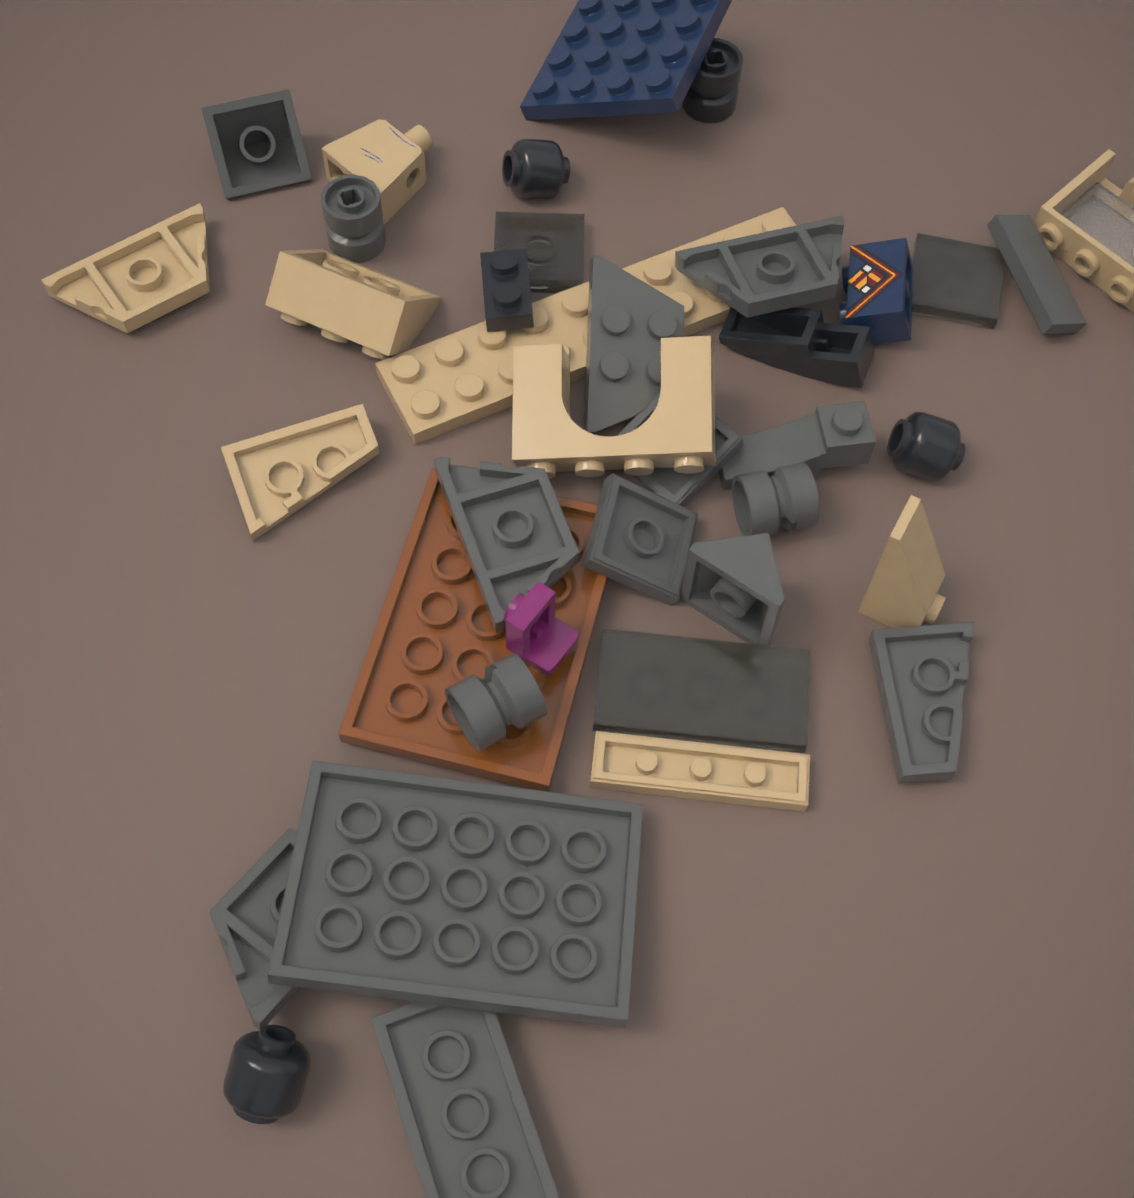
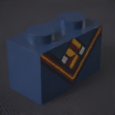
(879, 290)

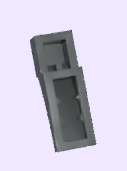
(824, 439)

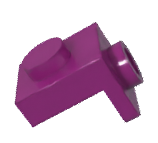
(536, 632)

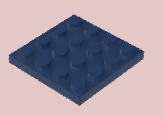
(624, 58)

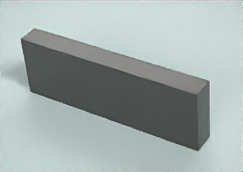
(1036, 274)

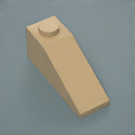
(907, 574)

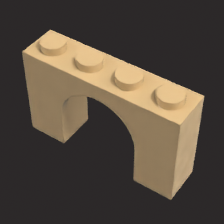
(674, 436)

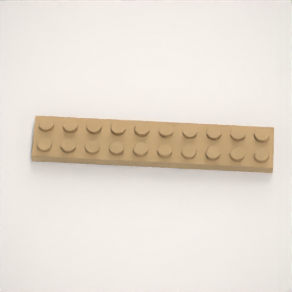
(472, 369)

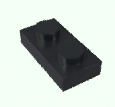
(506, 290)

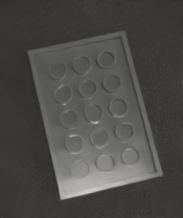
(461, 895)

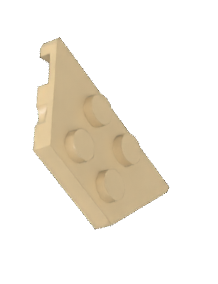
(140, 274)

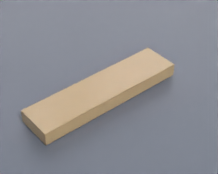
(701, 771)

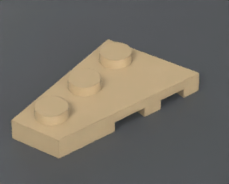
(296, 464)

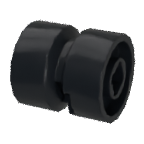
(715, 86)

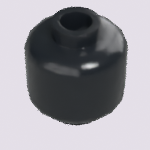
(535, 169)
(926, 446)
(266, 1074)

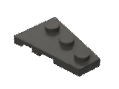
(922, 694)

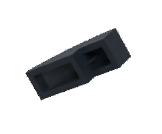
(802, 344)

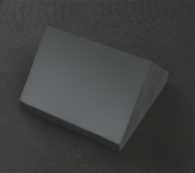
(256, 143)
(736, 585)

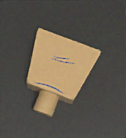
(385, 157)

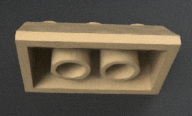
(349, 301)

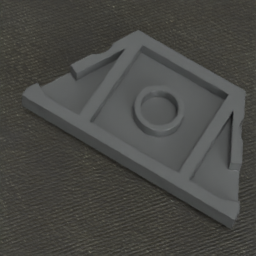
(769, 268)
(624, 344)
(507, 529)
(248, 926)

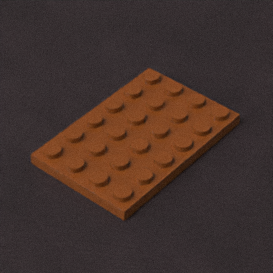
(440, 633)

